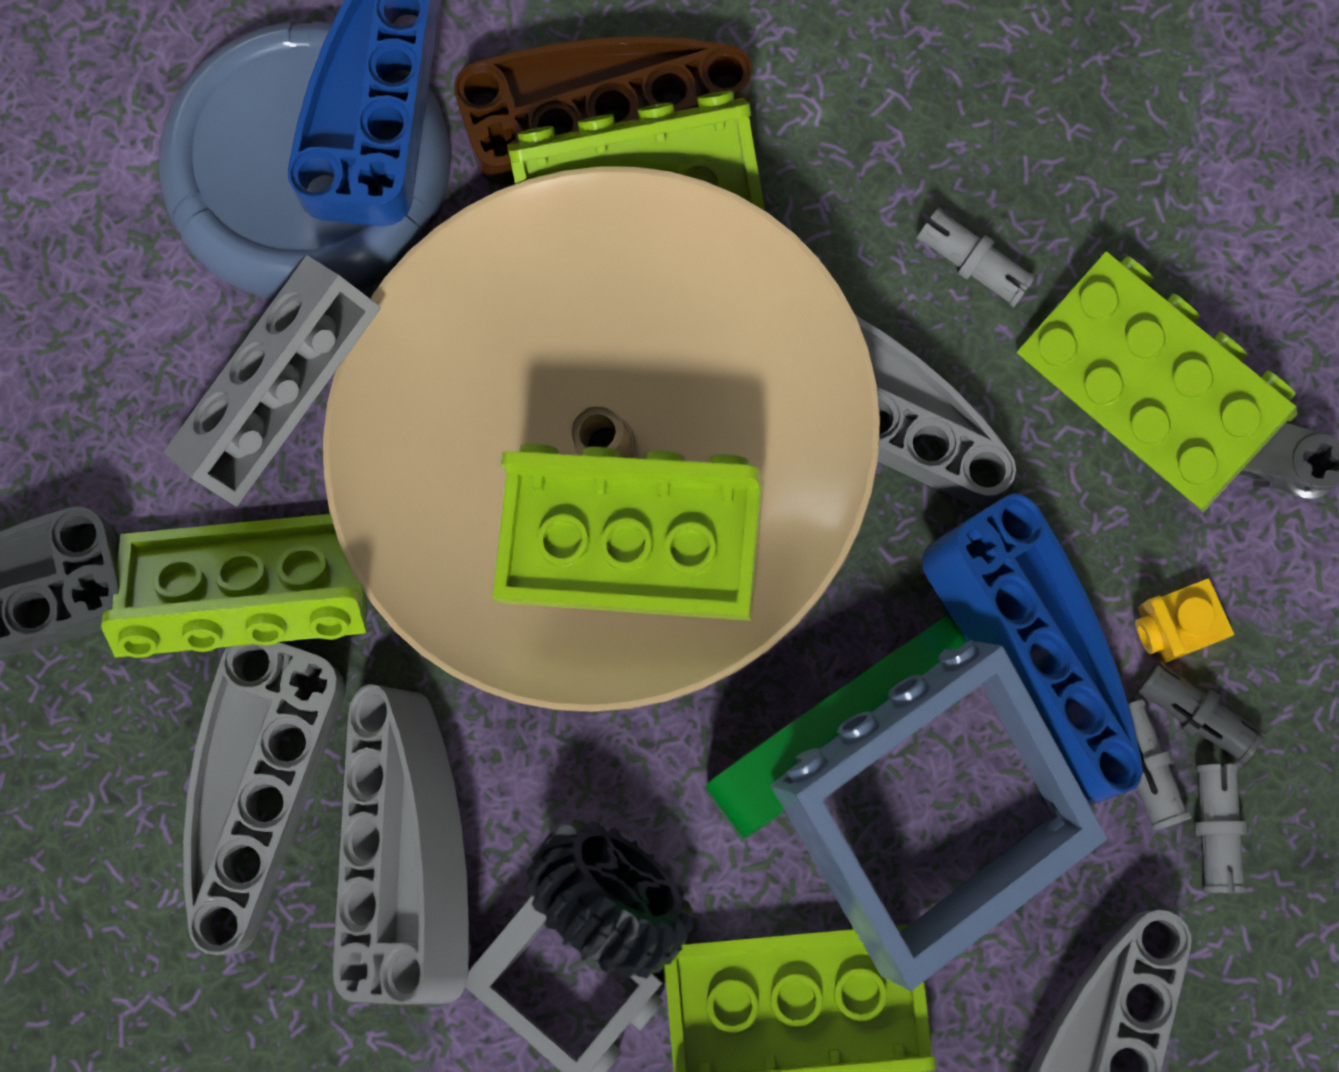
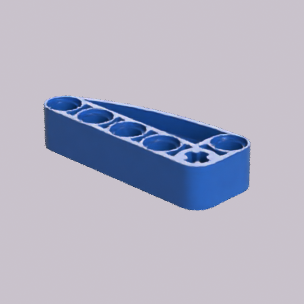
(352, 103)
(1017, 590)

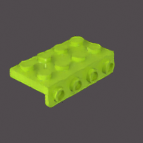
(697, 142)
(1159, 379)
(629, 532)
(232, 587)
(793, 1008)

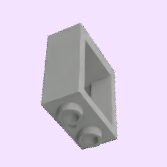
(501, 957)

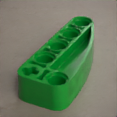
(744, 789)

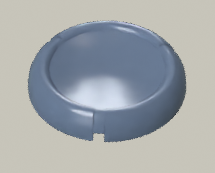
(229, 163)

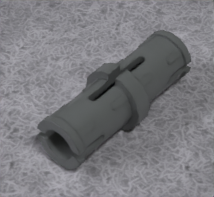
(1201, 712)

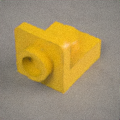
(1182, 621)

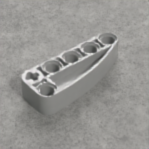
(925, 405)
(233, 766)
(399, 858)
(1095, 1013)

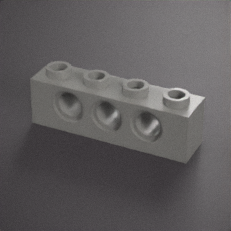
(271, 380)

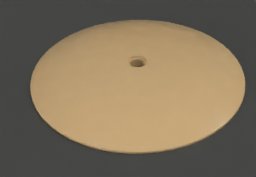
(576, 313)

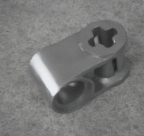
(1284, 465)

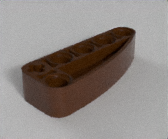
(584, 80)

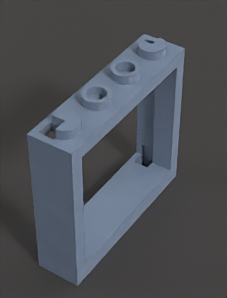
(998, 888)

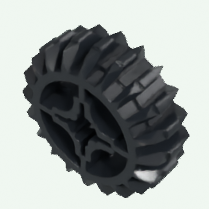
(609, 899)

